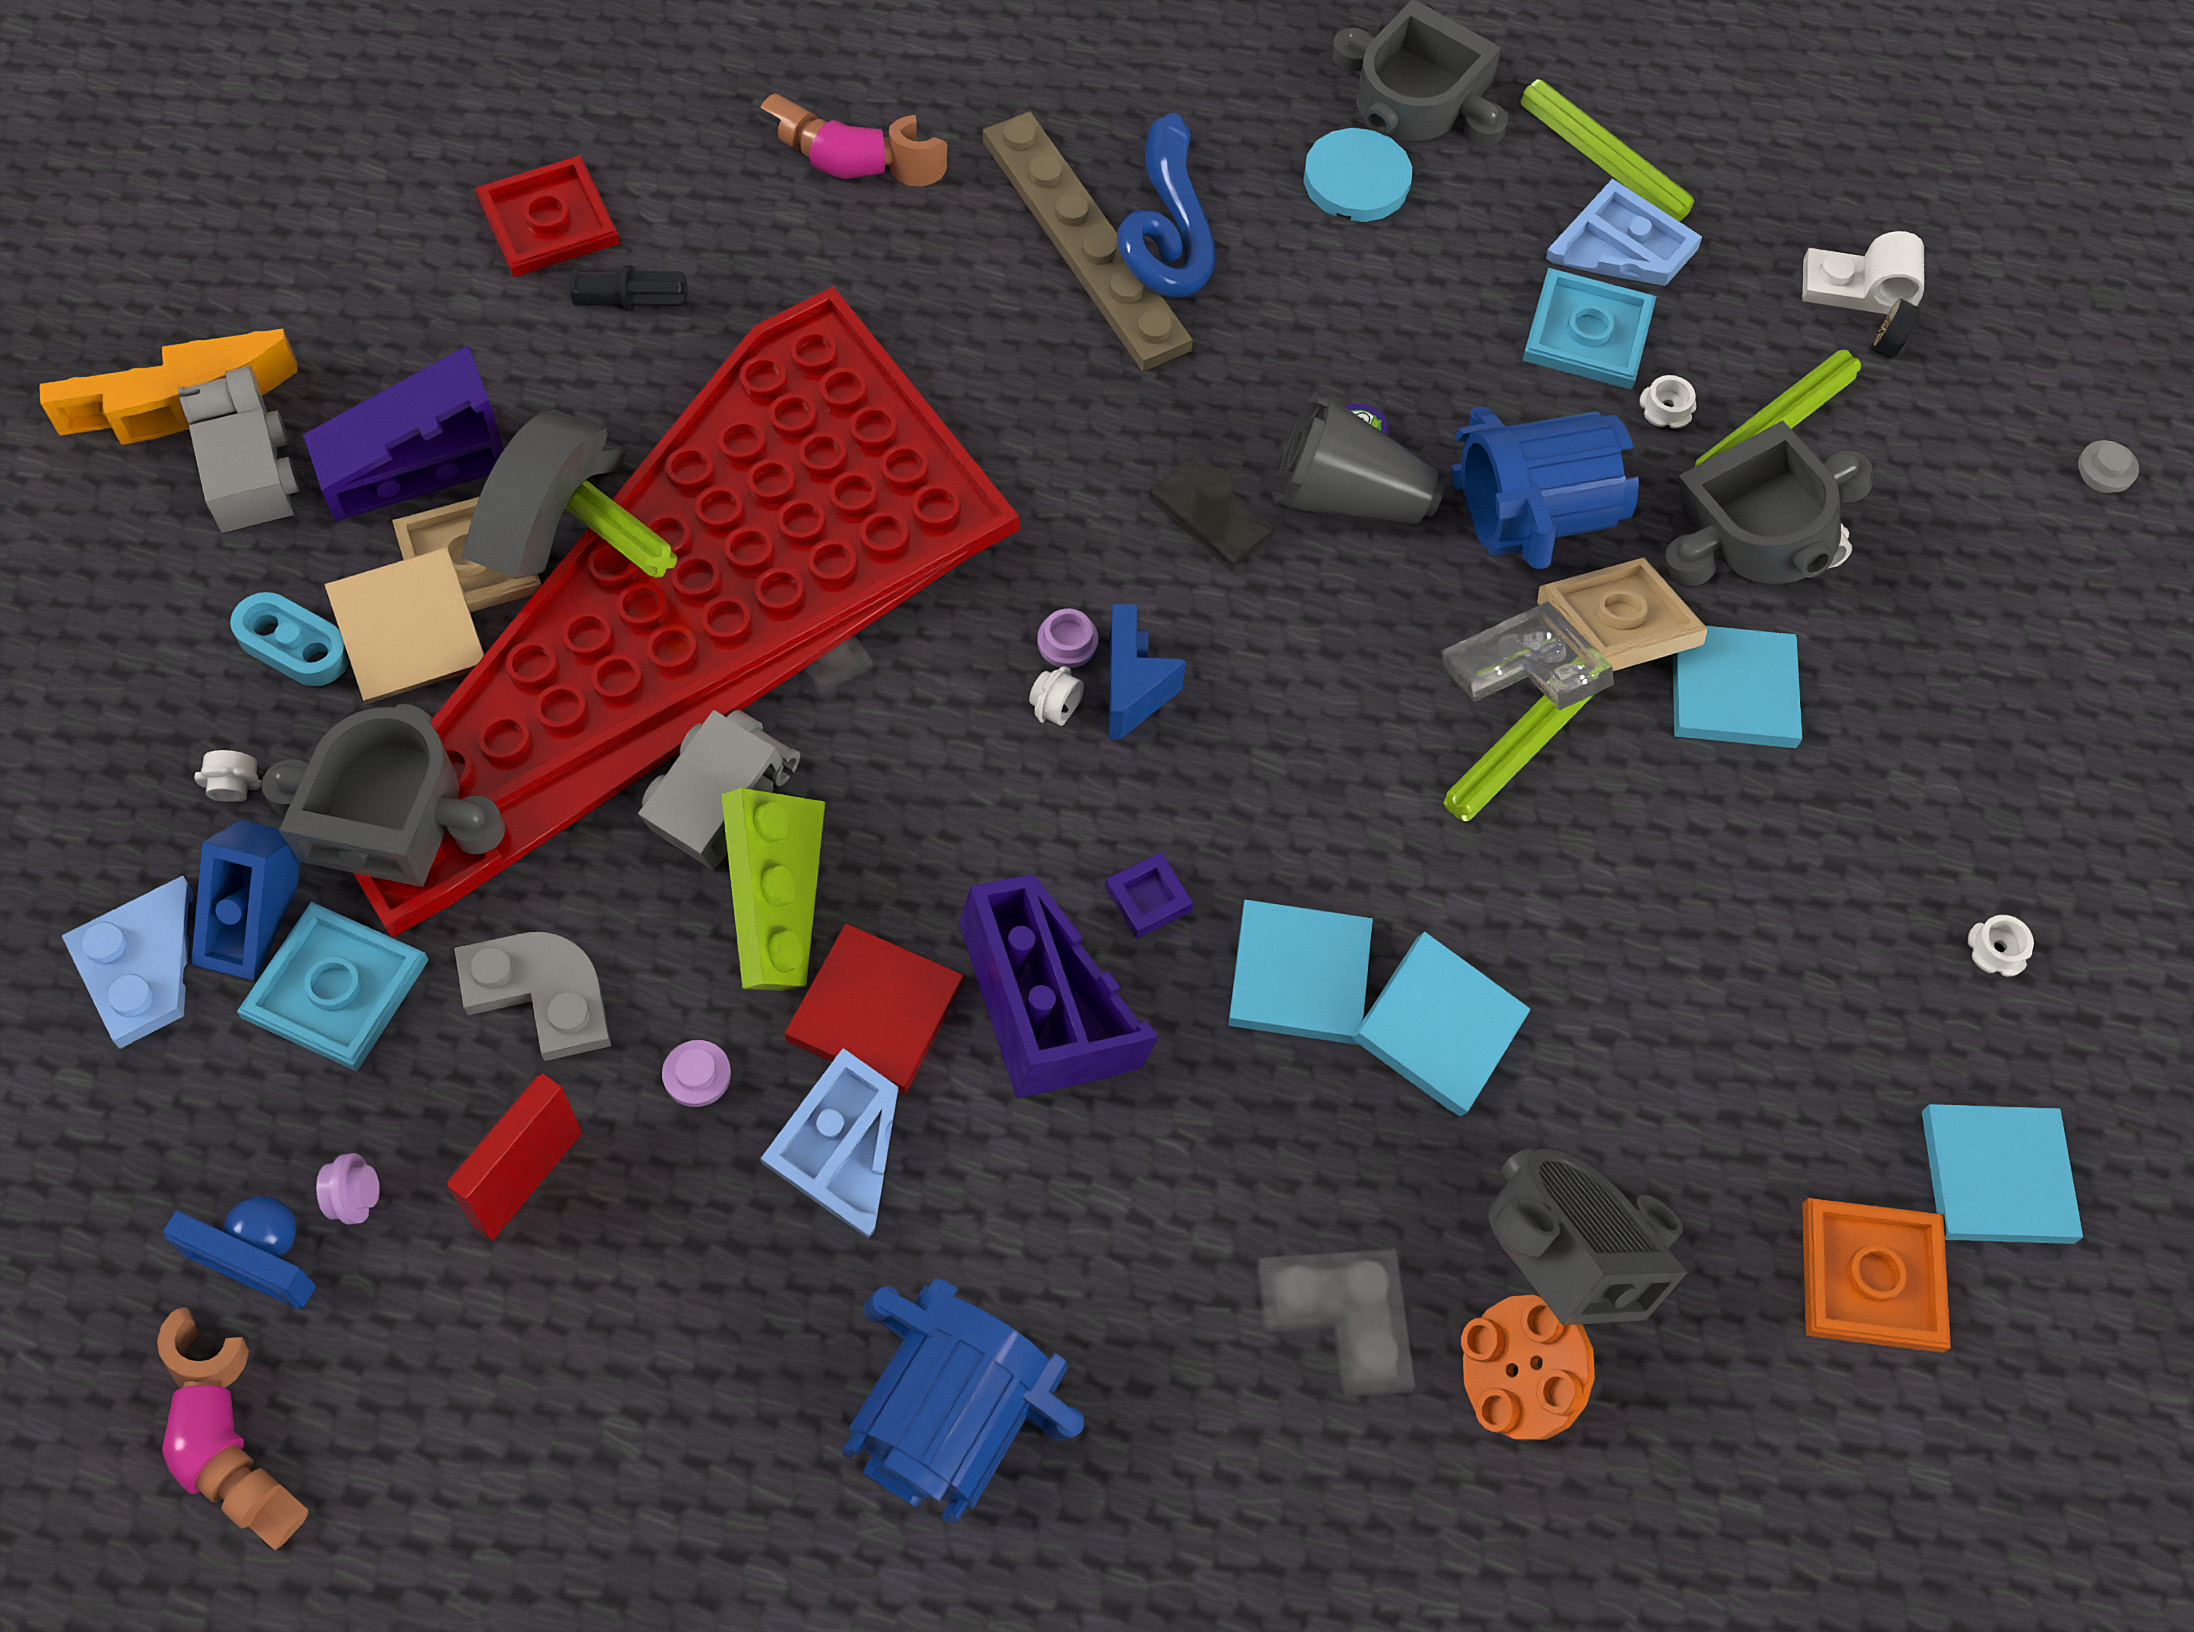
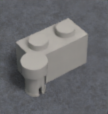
(239, 451)
(712, 761)

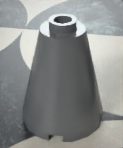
(1354, 469)

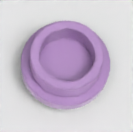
(1067, 638)
(696, 1073)
(347, 1189)

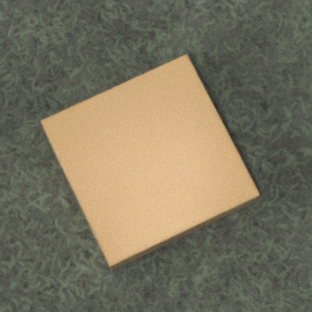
(449, 528)
(1626, 613)
(405, 625)

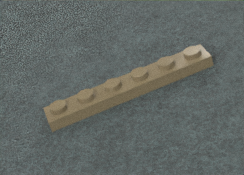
(1086, 241)

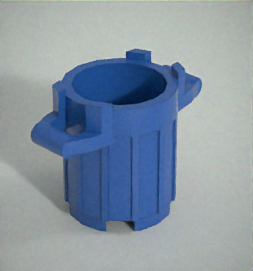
(1542, 480)
(952, 1398)

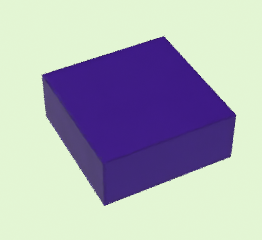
(1149, 895)

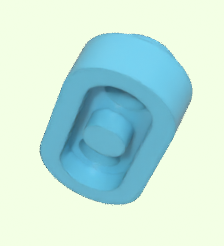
(294, 640)

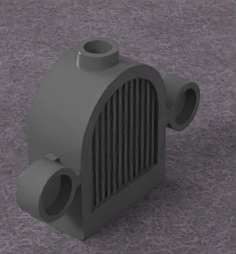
(1423, 77)
(1766, 510)
(379, 798)
(1584, 1240)

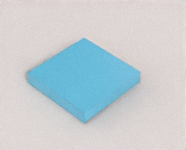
(1589, 328)
(1739, 688)
(1300, 972)
(333, 986)
(1441, 1024)
(2002, 1174)

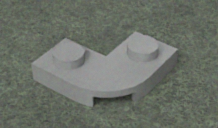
(539, 970)

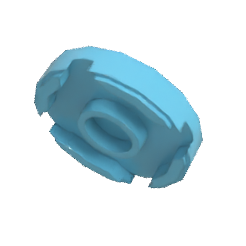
(1357, 174)

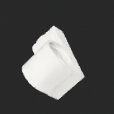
(1868, 282)

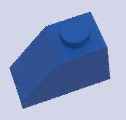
(242, 897)

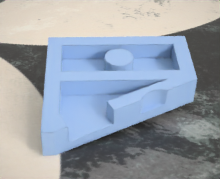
(1625, 239)
(136, 961)
(840, 1142)

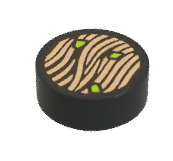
(1896, 328)

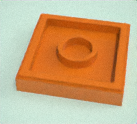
(1875, 1275)

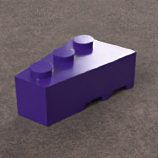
(408, 440)
(1044, 993)

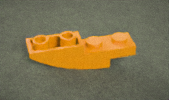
(146, 401)

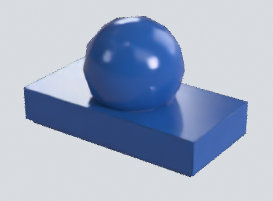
(248, 1248)

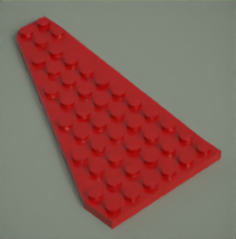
(799, 512)

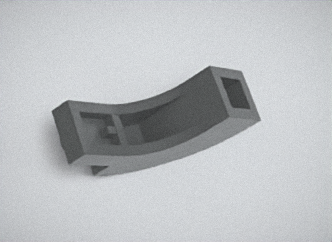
(531, 488)

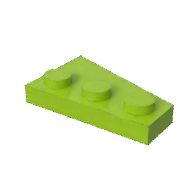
(773, 883)

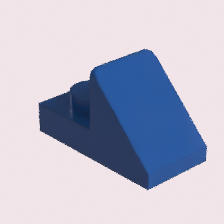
(1136, 682)

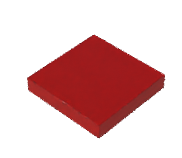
(547, 216)
(875, 1005)
(515, 1156)

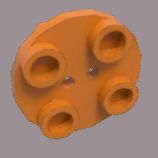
(1536, 1400)

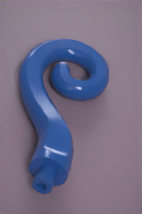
(1167, 169)

